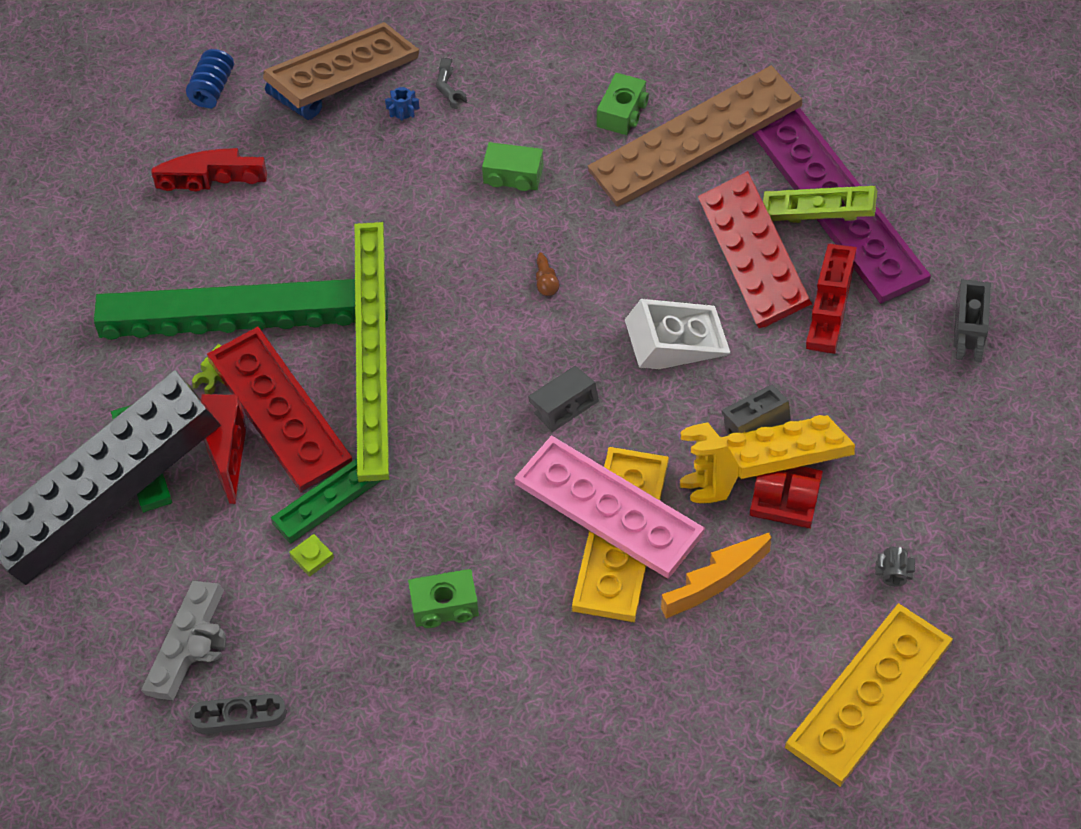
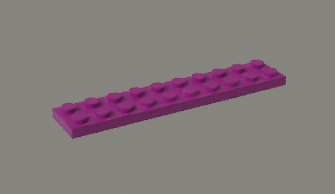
(810, 163)

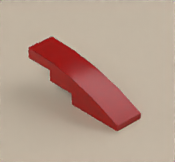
(831, 298)

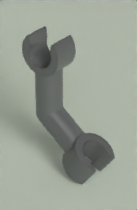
(444, 72)

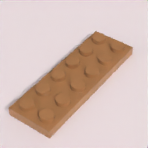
(340, 64)

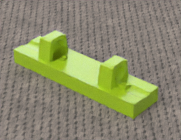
(821, 203)

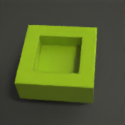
(311, 555)

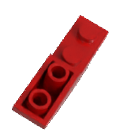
(199, 169)

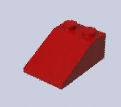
(226, 442)

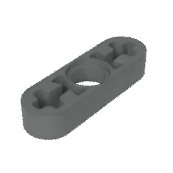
(229, 704)

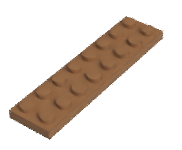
(694, 136)

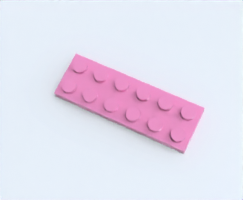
(610, 506)

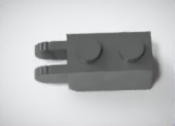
(972, 318)

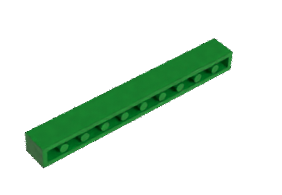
(226, 308)

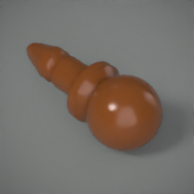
(546, 277)

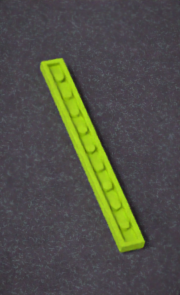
(371, 353)

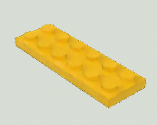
(608, 577)
(868, 694)

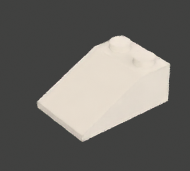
(674, 333)

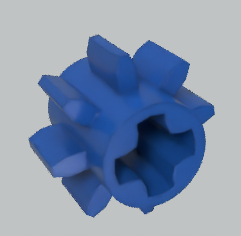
(402, 103)

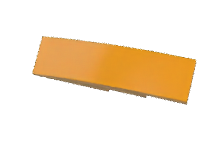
(724, 569)

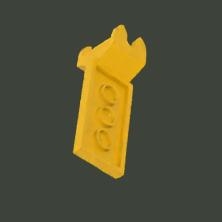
(758, 452)

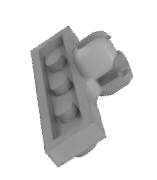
(187, 641)

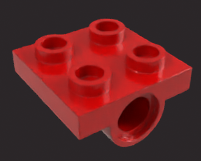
(787, 496)

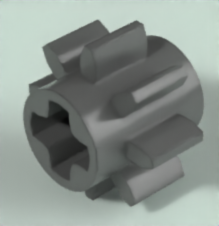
(895, 566)

